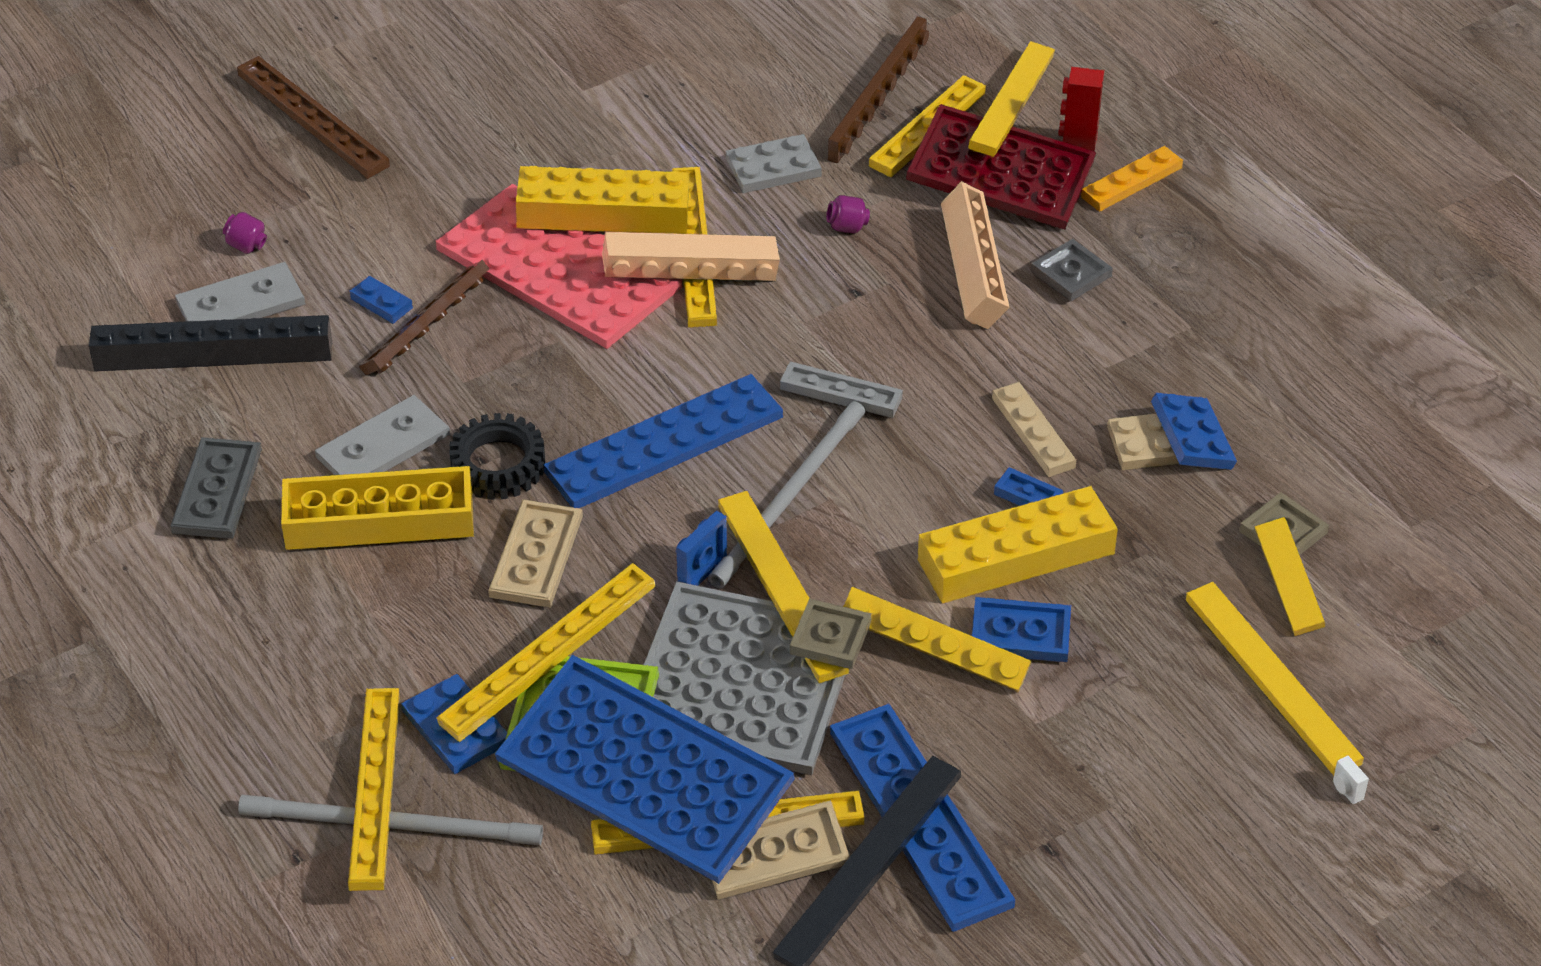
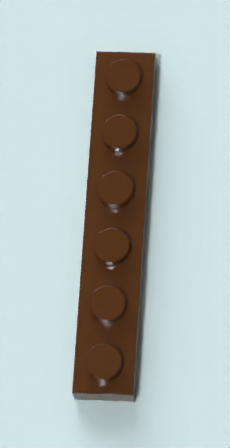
(418, 324)

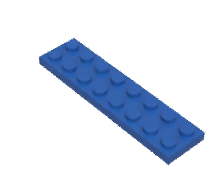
(662, 441)
(944, 848)

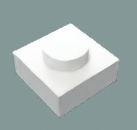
(1350, 780)

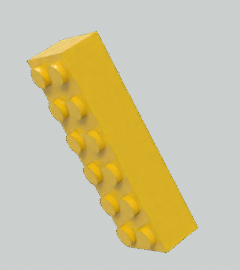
(602, 200)
(377, 507)
(1016, 544)

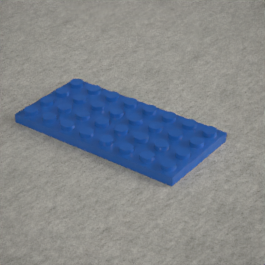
(645, 768)

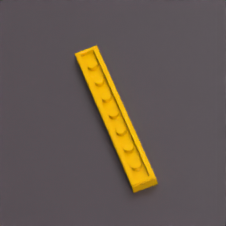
(1011, 99)
(698, 292)
(772, 570)
(545, 652)
(1272, 676)
(374, 790)
(846, 805)

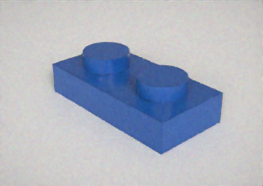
(381, 299)
(1022, 488)

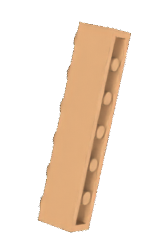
(690, 256)
(974, 256)

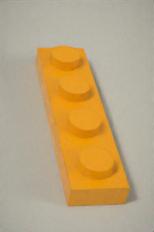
(1131, 178)

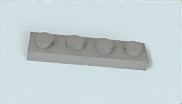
(841, 389)

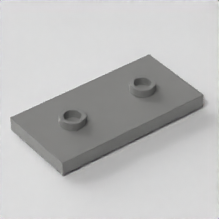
(243, 296)
(384, 439)

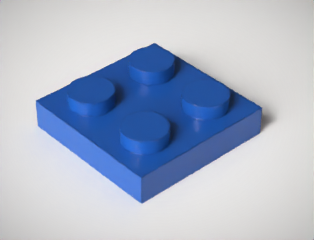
(702, 550)

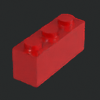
(1081, 107)

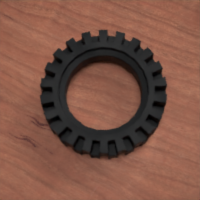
(500, 431)

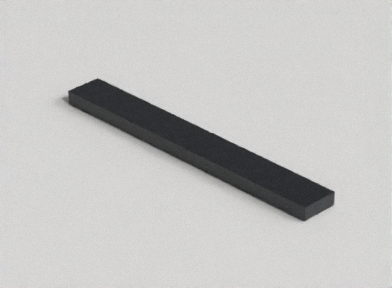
(867, 864)

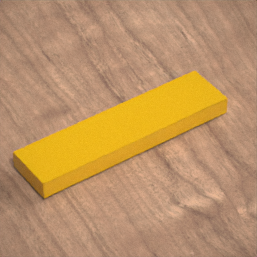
(1290, 576)

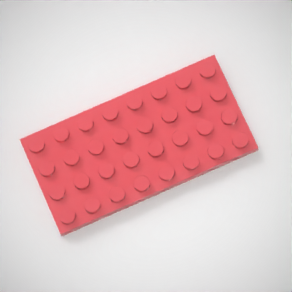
(555, 271)

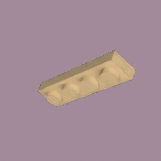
(1034, 429)

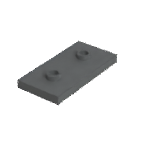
(216, 488)

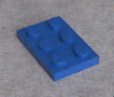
(1193, 431)
(1024, 627)
(432, 702)

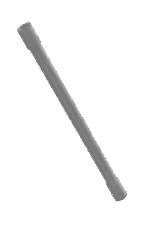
(845, 422)
(512, 832)

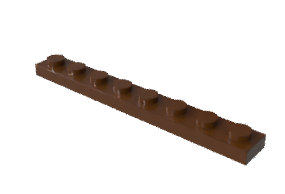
(877, 89)
(313, 117)

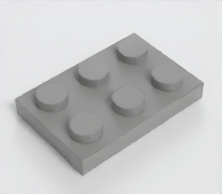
(773, 163)

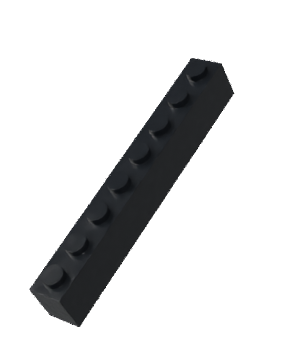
(210, 343)

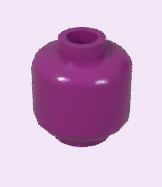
(847, 214)
(244, 232)

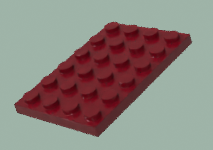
(1025, 177)

